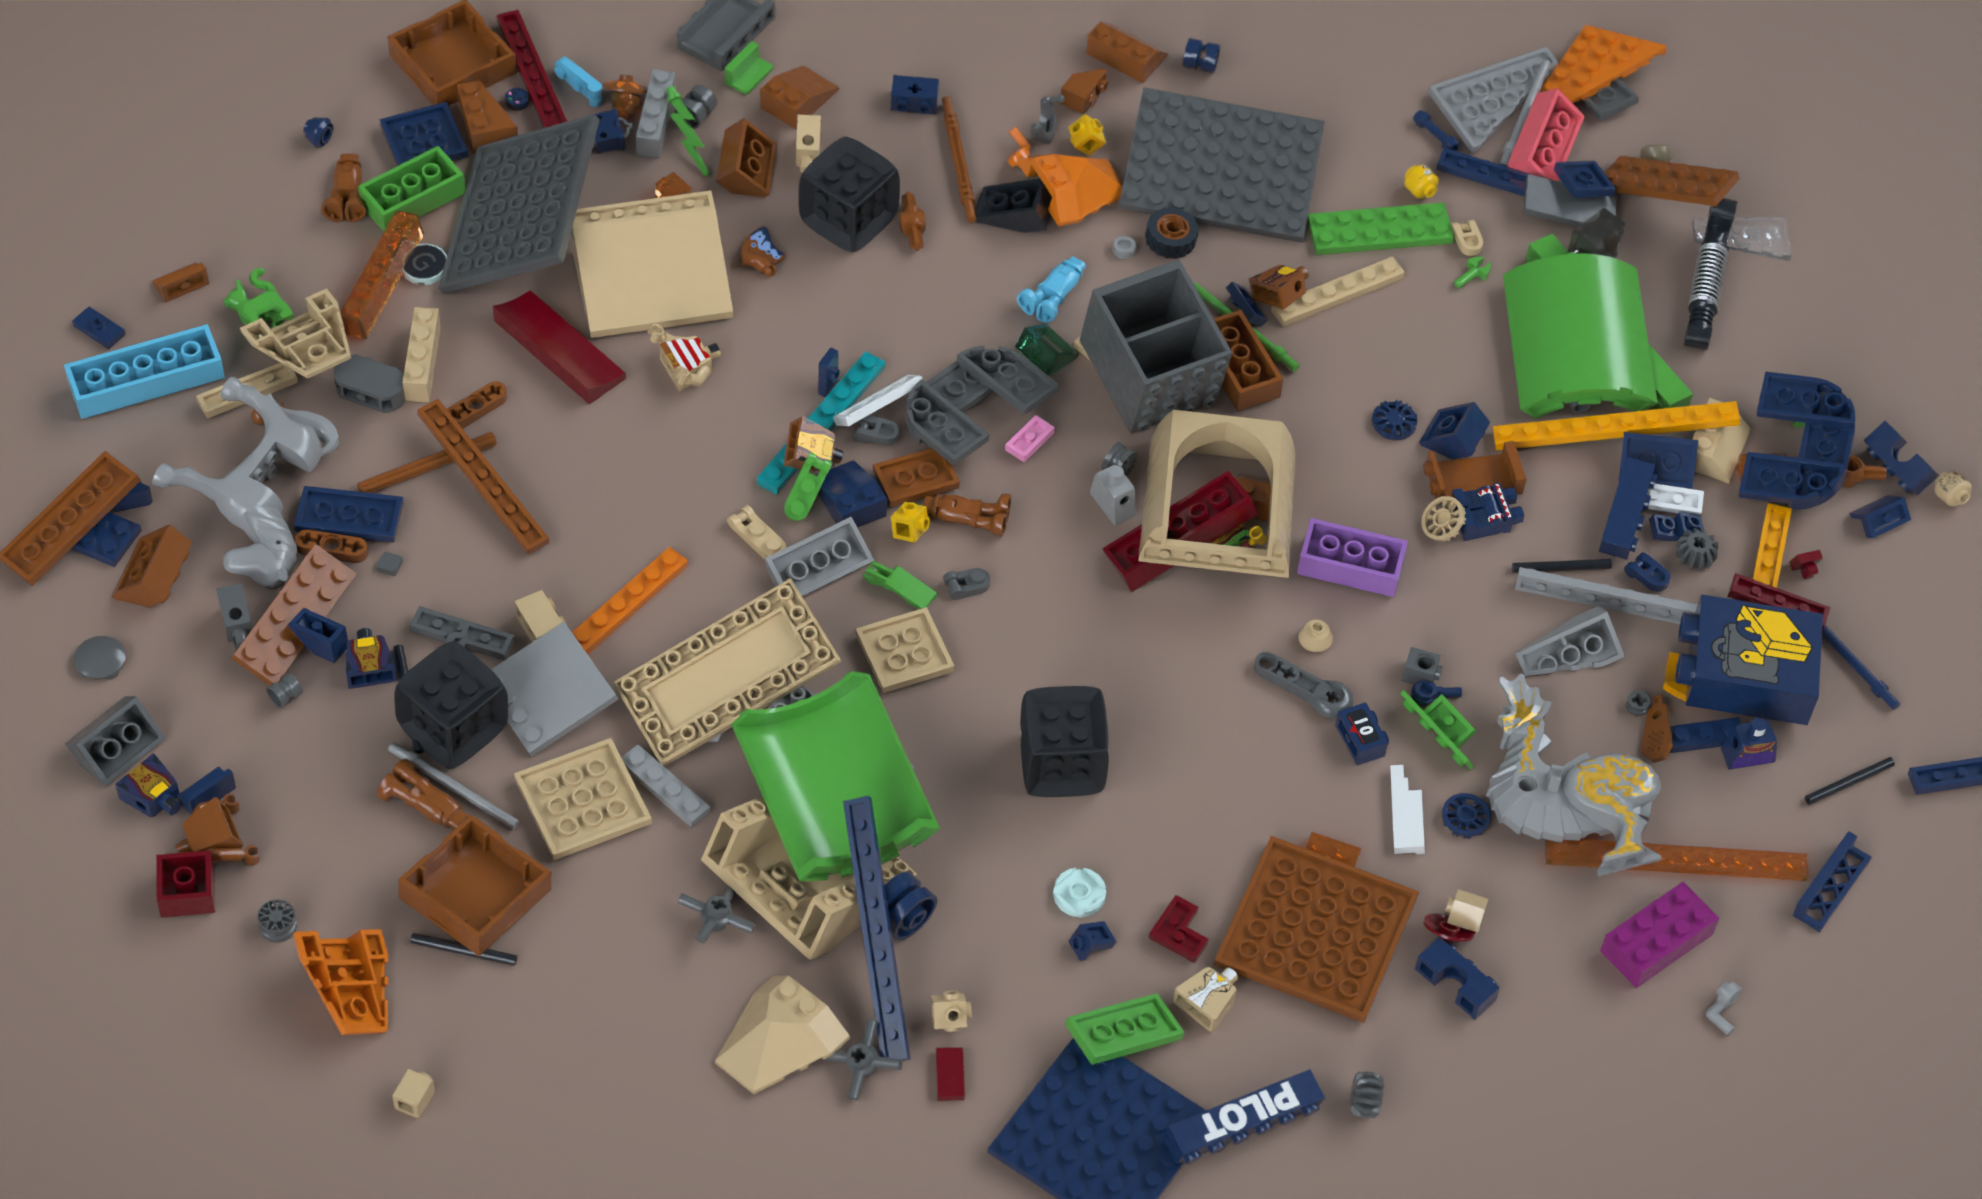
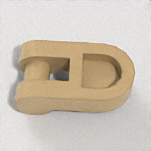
(1470, 242)

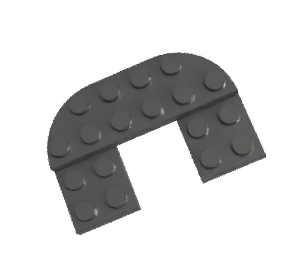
(938, 406)

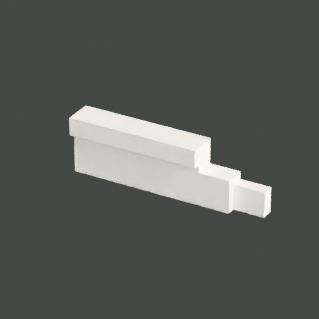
(1407, 814)

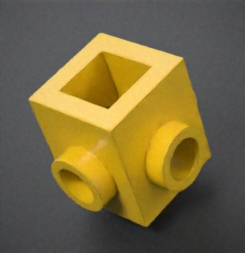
(1087, 135)
(910, 522)

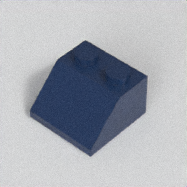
(1456, 431)

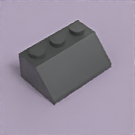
(115, 740)

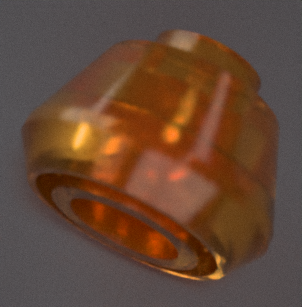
(625, 104)

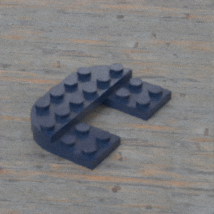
(1824, 446)

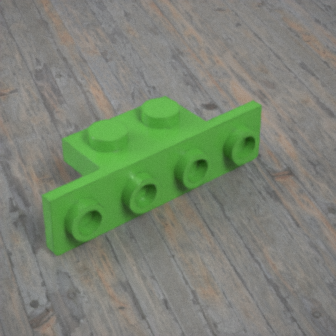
(1446, 722)

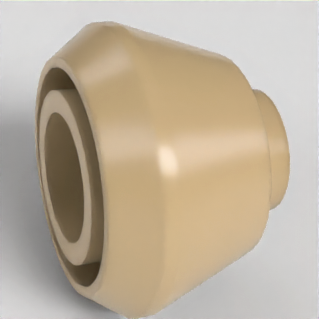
(1315, 636)

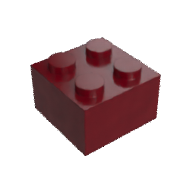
(185, 883)

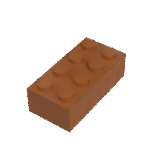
(1251, 372)

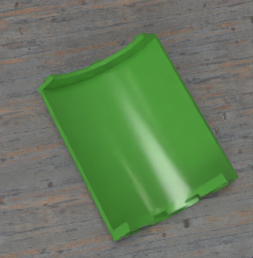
(1578, 334)
(827, 753)

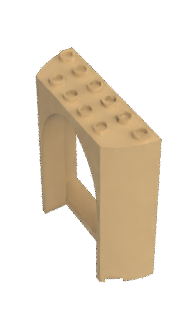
(1229, 437)

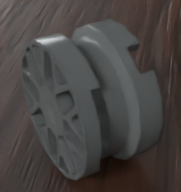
(1121, 457)
(277, 922)

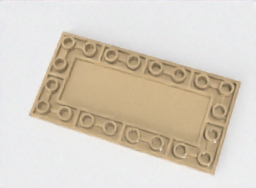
(726, 669)

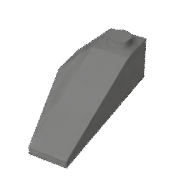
(1576, 644)

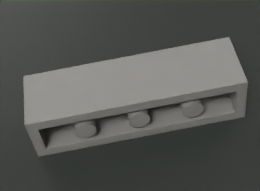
(655, 115)

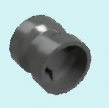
(284, 690)

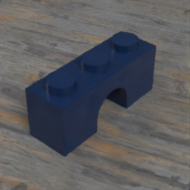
(1886, 444)
(1443, 961)

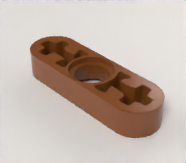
(479, 396)
(339, 553)

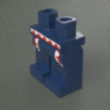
(1488, 511)

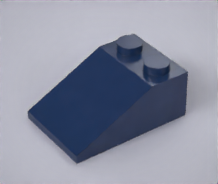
(852, 493)

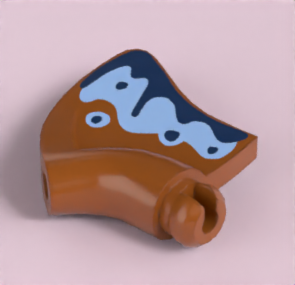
(761, 253)

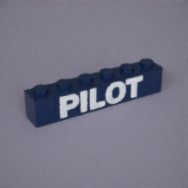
(1242, 1117)

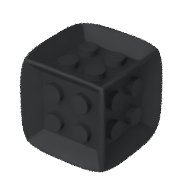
(849, 194)
(451, 704)
(1064, 741)

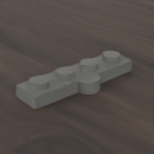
(468, 634)

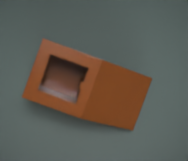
(1083, 89)

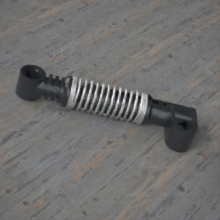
(1712, 256)

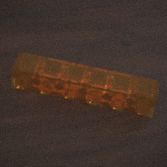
(381, 274)

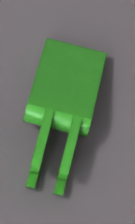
(901, 583)

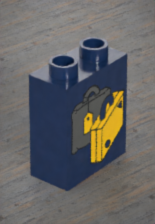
(1751, 659)

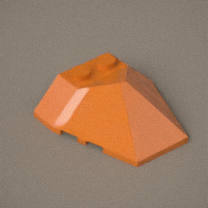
(1075, 183)
(349, 978)

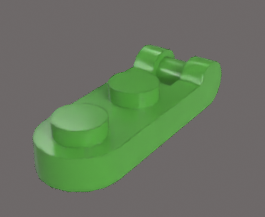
(806, 487)

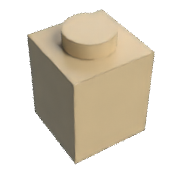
(1466, 910)
(414, 1093)

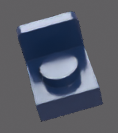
(1090, 938)

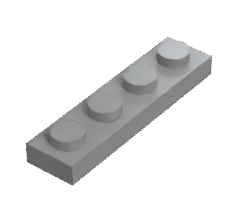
(665, 786)

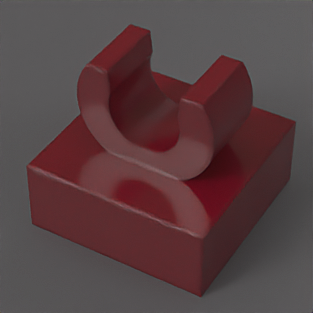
(1807, 563)

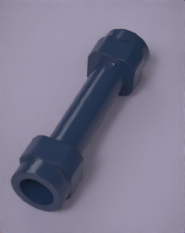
(1423, 119)

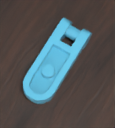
(579, 80)

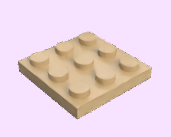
(904, 650)

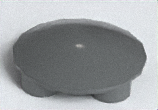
(100, 657)

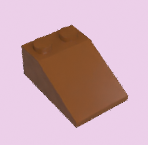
(795, 94)

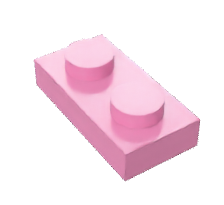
(1029, 438)

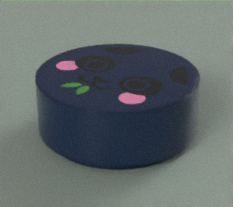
(517, 99)

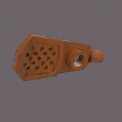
(1657, 732)

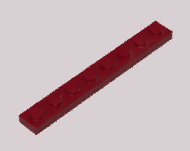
(531, 69)

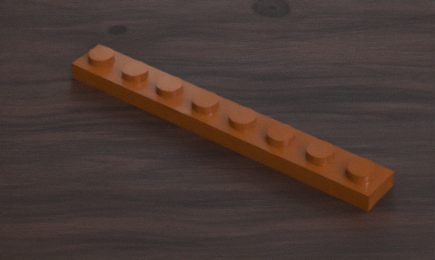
(483, 476)

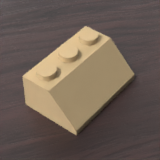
(1720, 449)

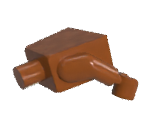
(214, 830)

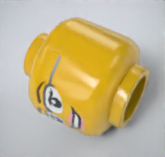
(1421, 182)

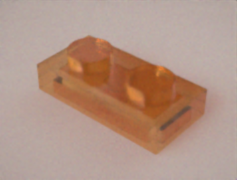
(1334, 849)

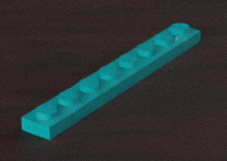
(841, 397)

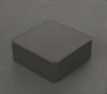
(389, 563)

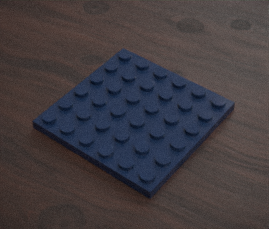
(1095, 1130)

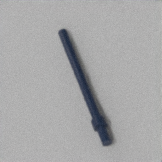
(1877, 686)

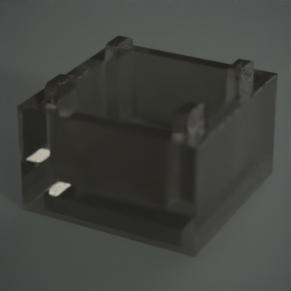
(1598, 235)

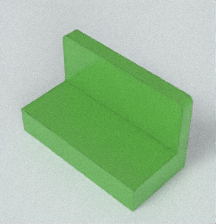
(747, 69)

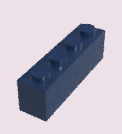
(1627, 508)

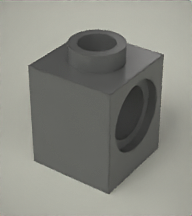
(1421, 659)

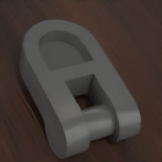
(885, 431)
(975, 581)

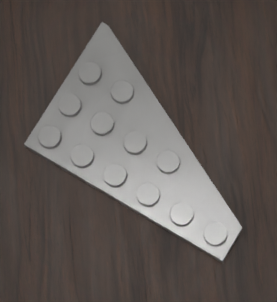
(1487, 97)

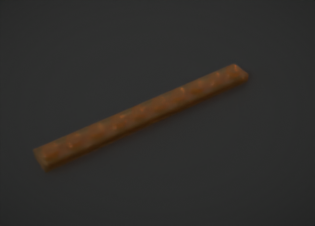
(1687, 859)

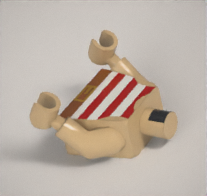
(684, 357)

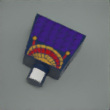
(1750, 745)

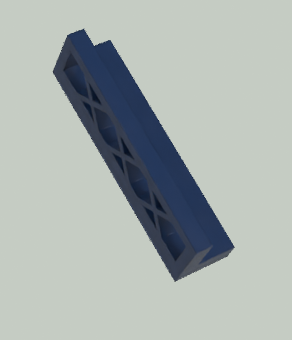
(1826, 875)

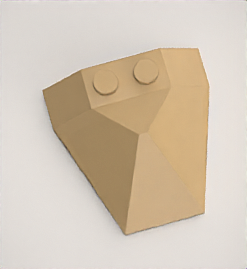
(306, 342)
(779, 1034)

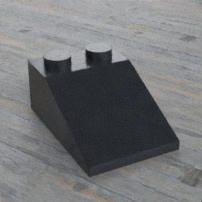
(1015, 206)

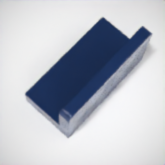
(1882, 515)
(214, 784)

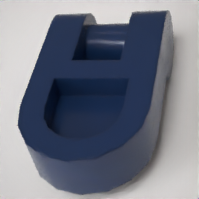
(1654, 578)

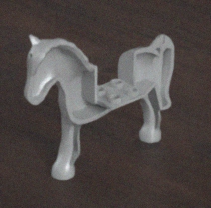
(243, 495)

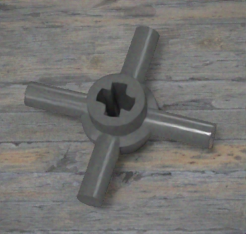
(716, 914)
(864, 1060)

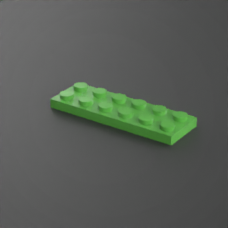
(1380, 228)

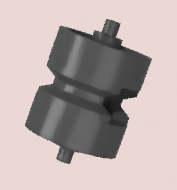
(700, 103)

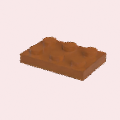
(915, 476)

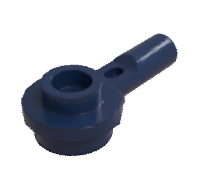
(1426, 692)

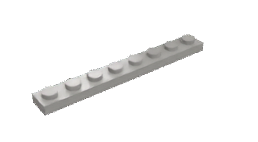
(1602, 595)

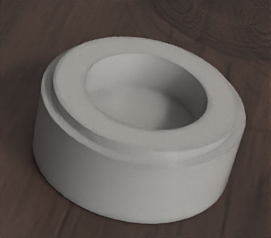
(1124, 247)

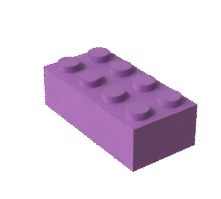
(1352, 557)

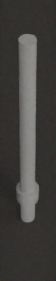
(1536, 86)
(453, 785)

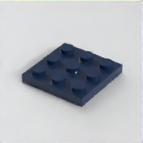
(422, 130)

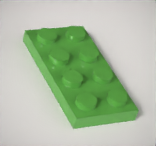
(1124, 1028)

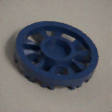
(1394, 420)
(1466, 815)

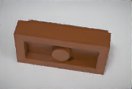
(181, 281)

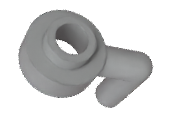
(1727, 996)

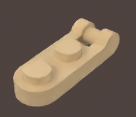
(756, 533)

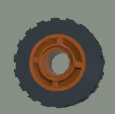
(1171, 232)

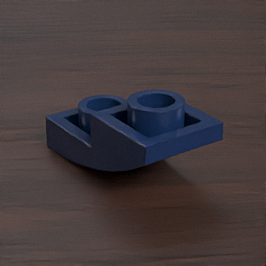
(1672, 528)

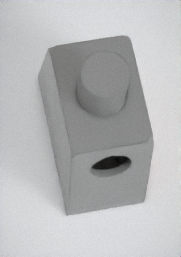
(1114, 494)

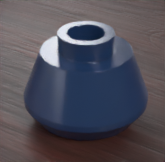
(318, 131)

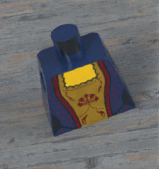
(369, 660)
(150, 788)

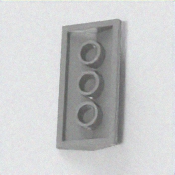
(820, 558)

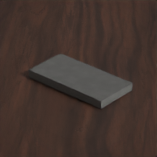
(1554, 202)

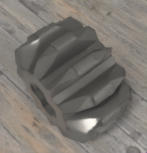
(1697, 549)
(1366, 1094)

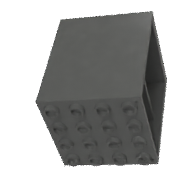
(1155, 345)

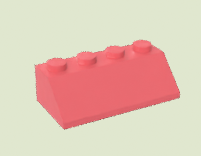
(1546, 135)

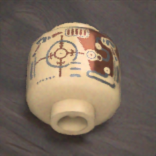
(1953, 488)

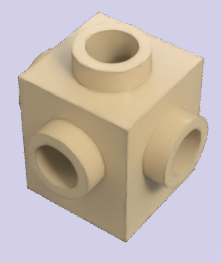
(950, 1011)

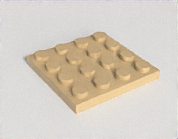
(582, 798)

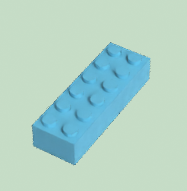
(144, 371)

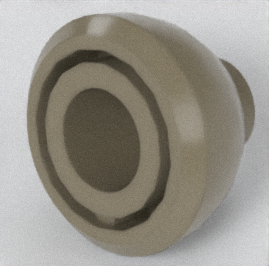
(1656, 152)

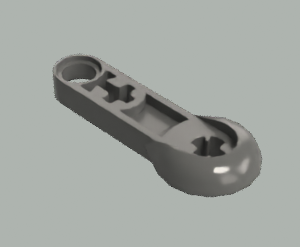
(1305, 685)

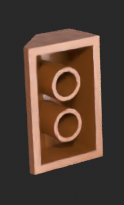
(1124, 51)
(746, 160)
(153, 567)

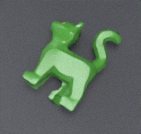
(265, 306)

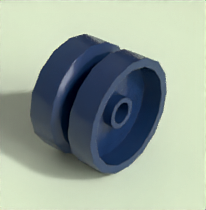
(908, 905)

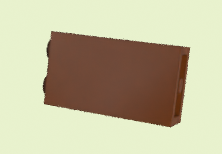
(1476, 472)

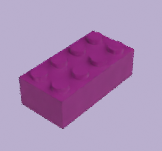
(1659, 934)

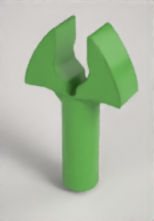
(1472, 264)

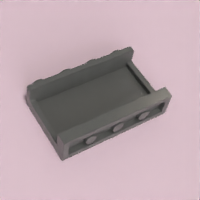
(724, 29)

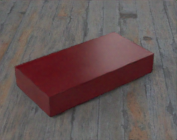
(950, 1074)

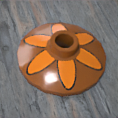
(625, 84)

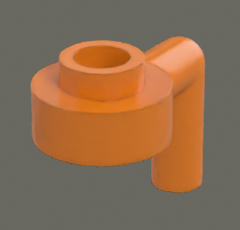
(1024, 148)

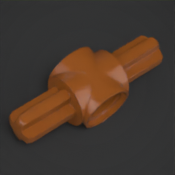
(912, 221)
(1858, 471)

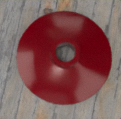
(1448, 932)

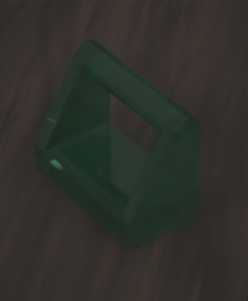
(1041, 353)

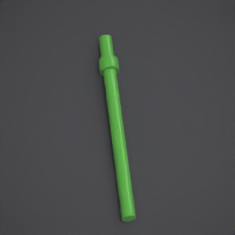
(1277, 352)

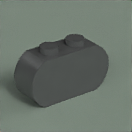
(370, 383)

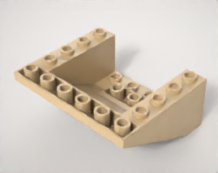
(650, 264)
(755, 864)

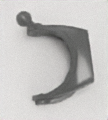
(1047, 118)

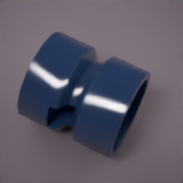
(1193, 55)

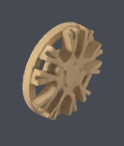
(1443, 518)

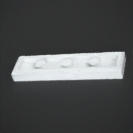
(876, 400)

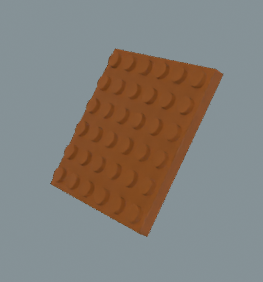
(1317, 929)

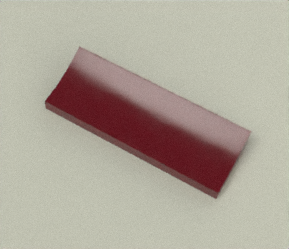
(558, 346)
(1195, 518)

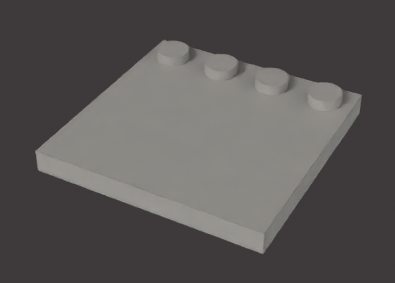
(552, 688)

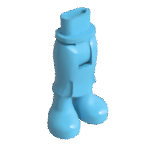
(1052, 289)

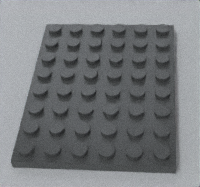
(1223, 164)
(519, 204)

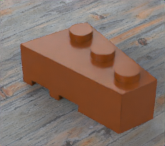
(483, 115)

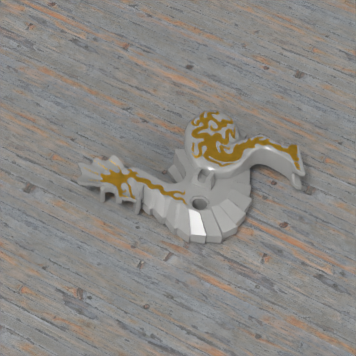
(1569, 800)

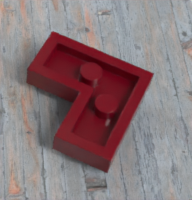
(1173, 931)

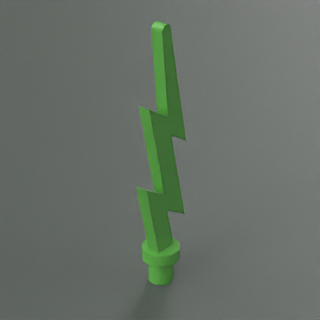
(680, 119)

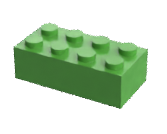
(413, 187)

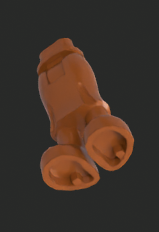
(346, 179)
(969, 511)
(424, 797)

